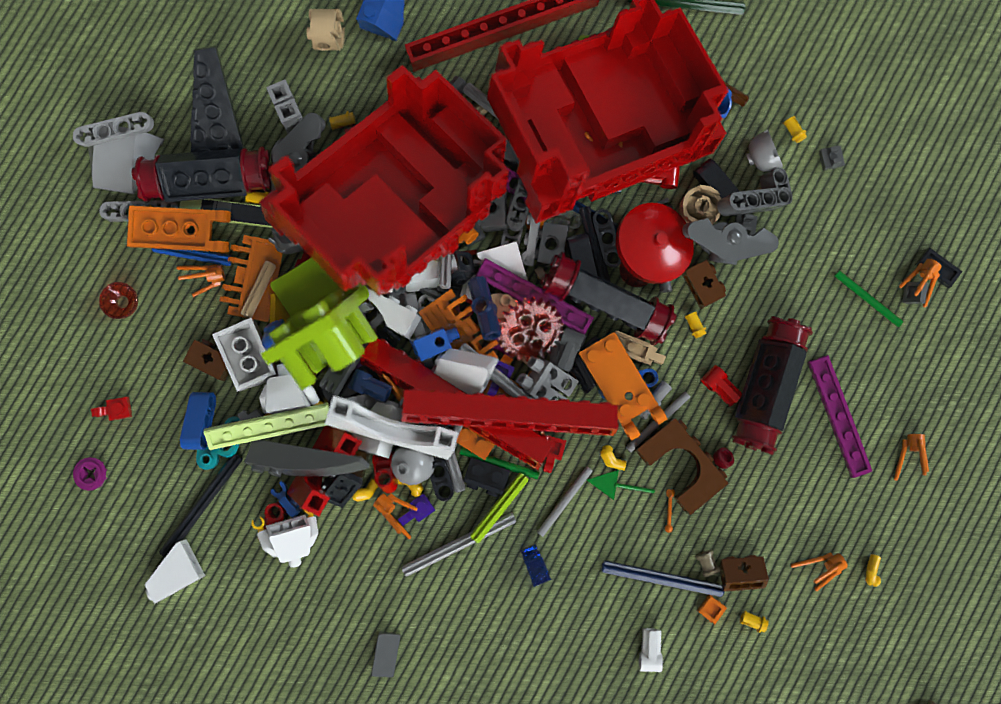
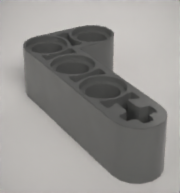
(773, 195)

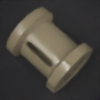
(707, 563)

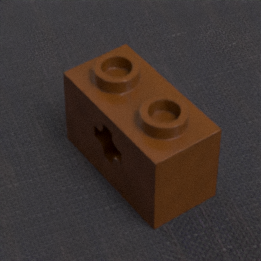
(708, 294)
(198, 355)
(743, 573)

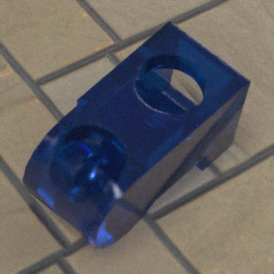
(535, 565)

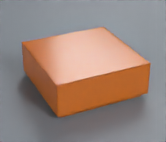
(711, 609)

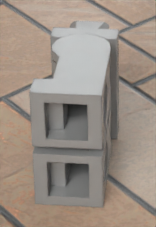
(285, 104)
(543, 377)

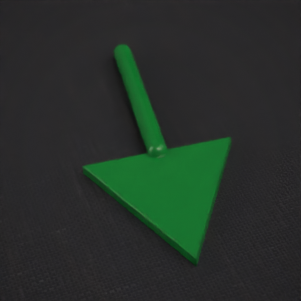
(608, 482)

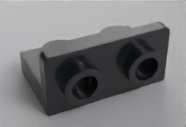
(486, 476)
(341, 487)

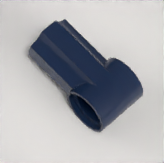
(366, 384)

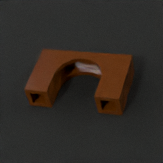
(708, 478)

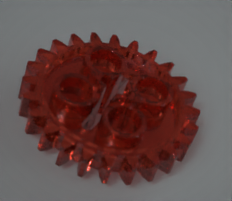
(530, 328)

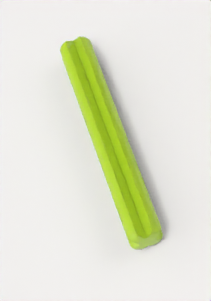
(499, 508)

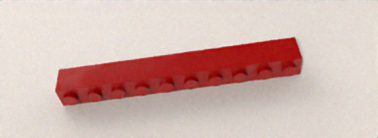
(490, 30)
(411, 373)
(509, 412)

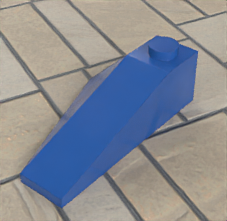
(382, 17)

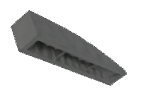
(300, 461)

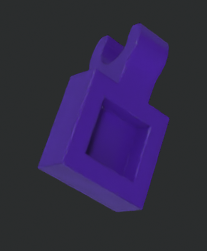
(507, 370)
(424, 509)

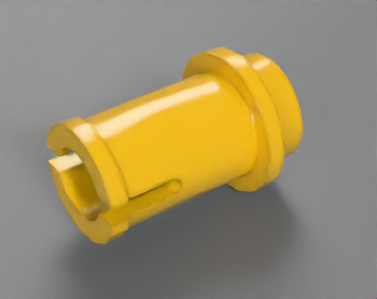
(342, 120)
(795, 129)
(255, 196)
(695, 325)
(754, 621)

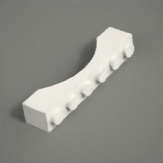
(397, 318)
(356, 419)

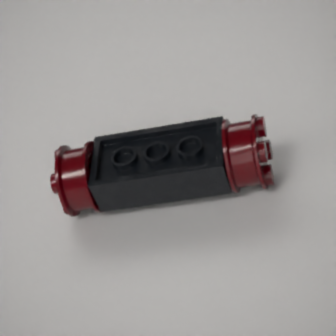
(202, 174)
(647, 318)
(771, 384)

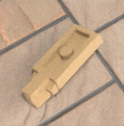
(640, 350)

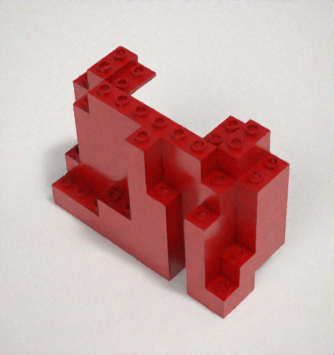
(630, 85)
(393, 186)

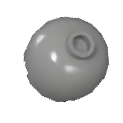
(763, 153)
(411, 466)

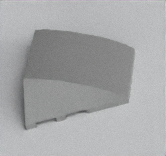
(114, 160)

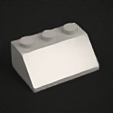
(241, 352)

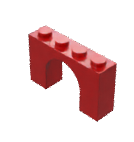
(308, 490)

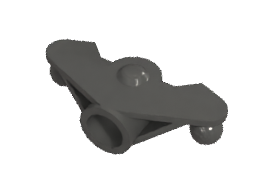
(299, 142)
(730, 241)

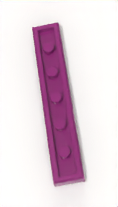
(520, 288)
(839, 416)

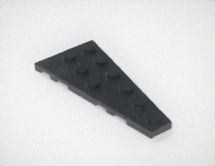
(212, 114)

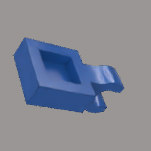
(286, 501)

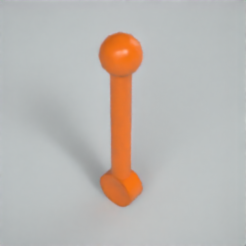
(670, 493)

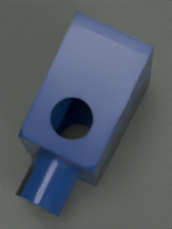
(424, 344)

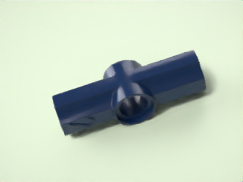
(488, 317)

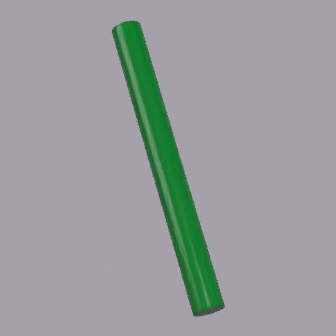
(868, 298)
(503, 464)

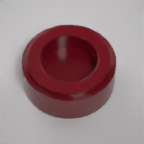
(723, 458)

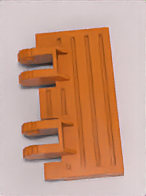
(260, 251)
(444, 315)

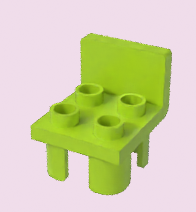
(321, 324)

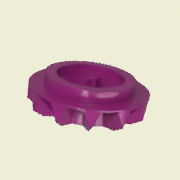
(80, 473)

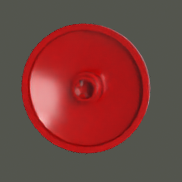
(653, 243)

